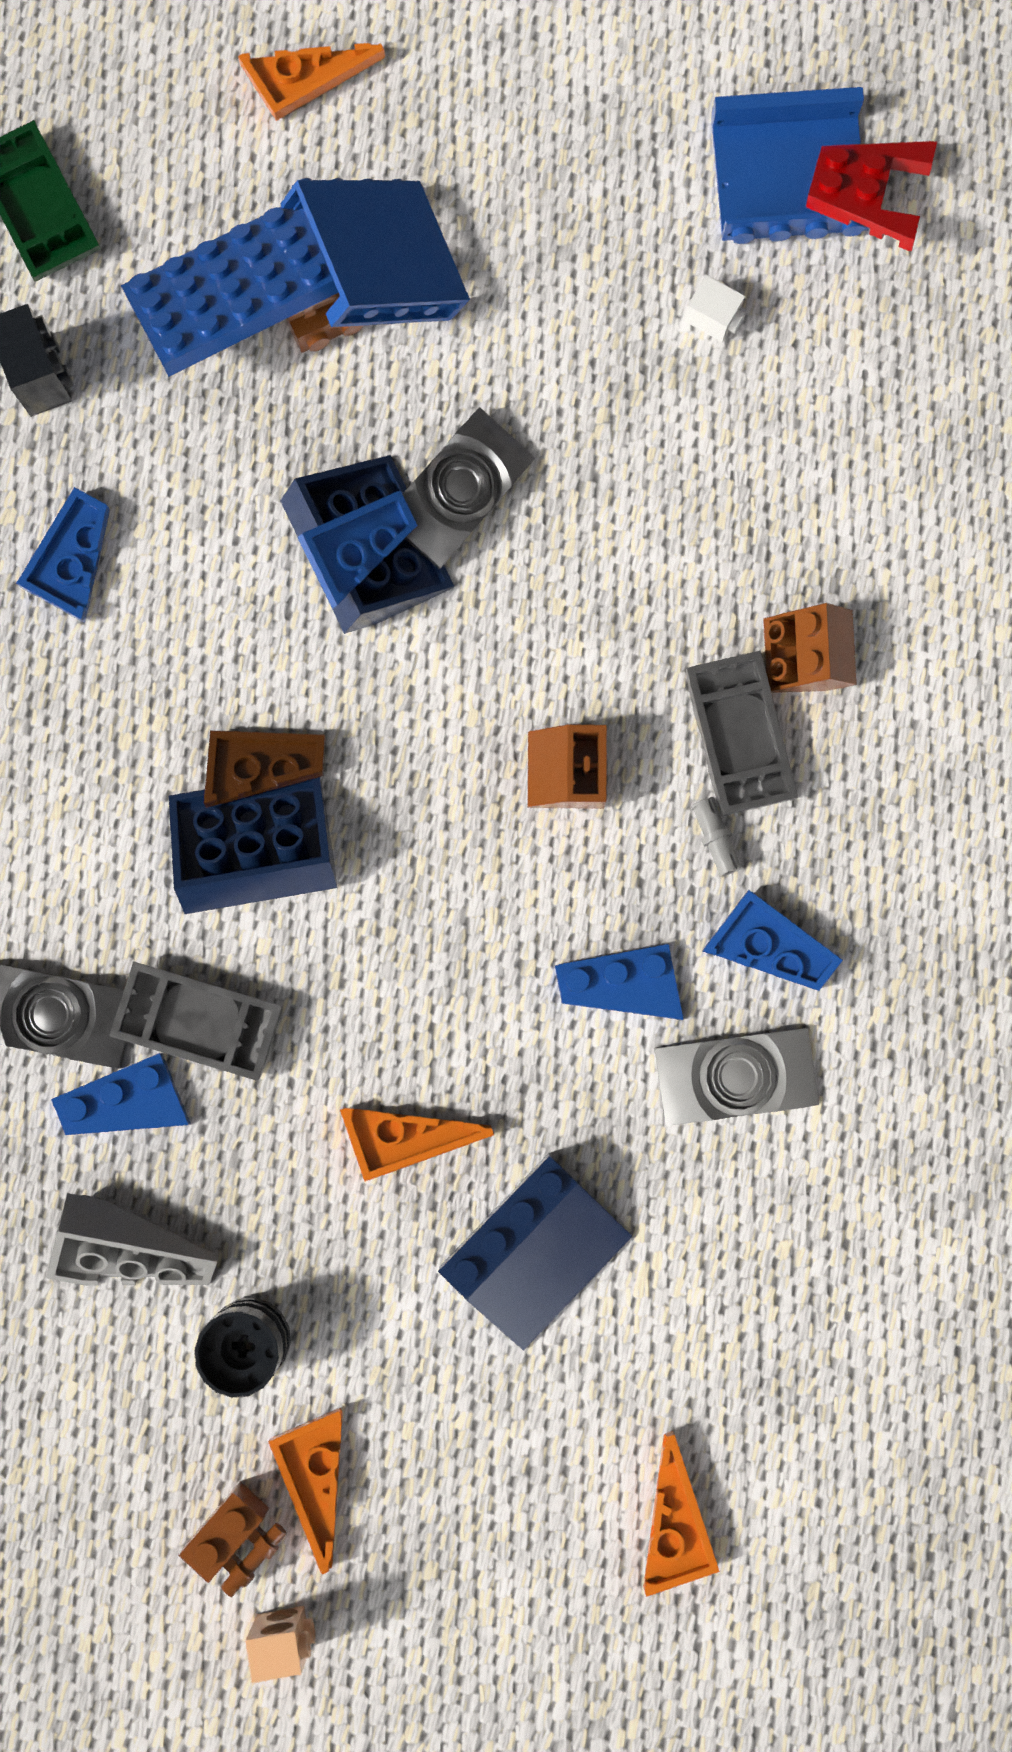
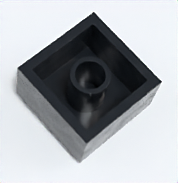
(32, 361)

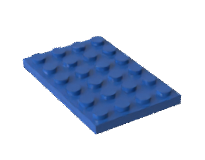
(230, 288)

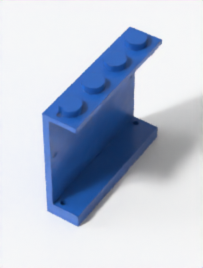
(768, 158)
(381, 251)

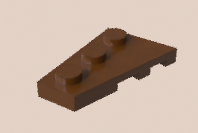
(259, 762)

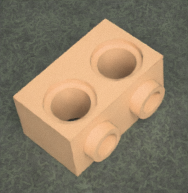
(279, 1644)

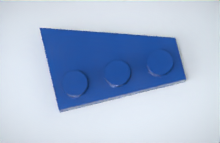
(355, 543)
(68, 556)
(773, 944)
(623, 982)
(124, 1100)

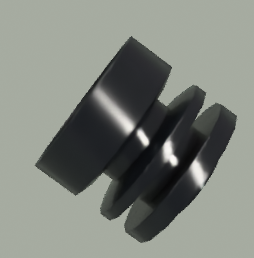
(224, 1359)

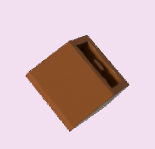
(810, 649)
(567, 767)

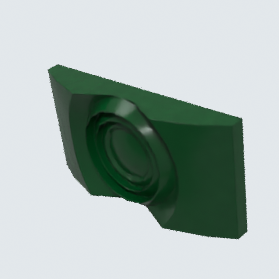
(40, 205)

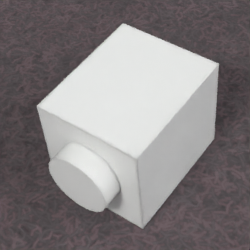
(715, 309)

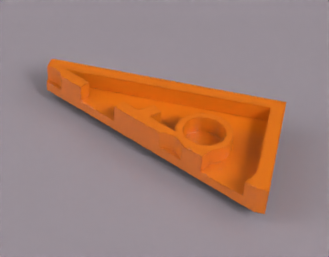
(301, 76)
(394, 1141)
(310, 1468)
(678, 1538)

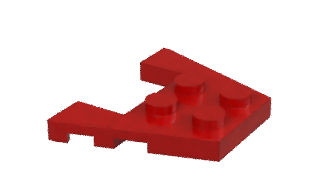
(853, 182)

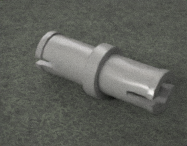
(716, 836)

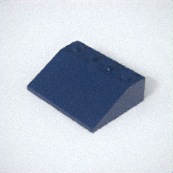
(402, 577)
(250, 847)
(534, 1252)

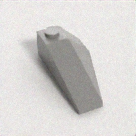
(109, 1241)

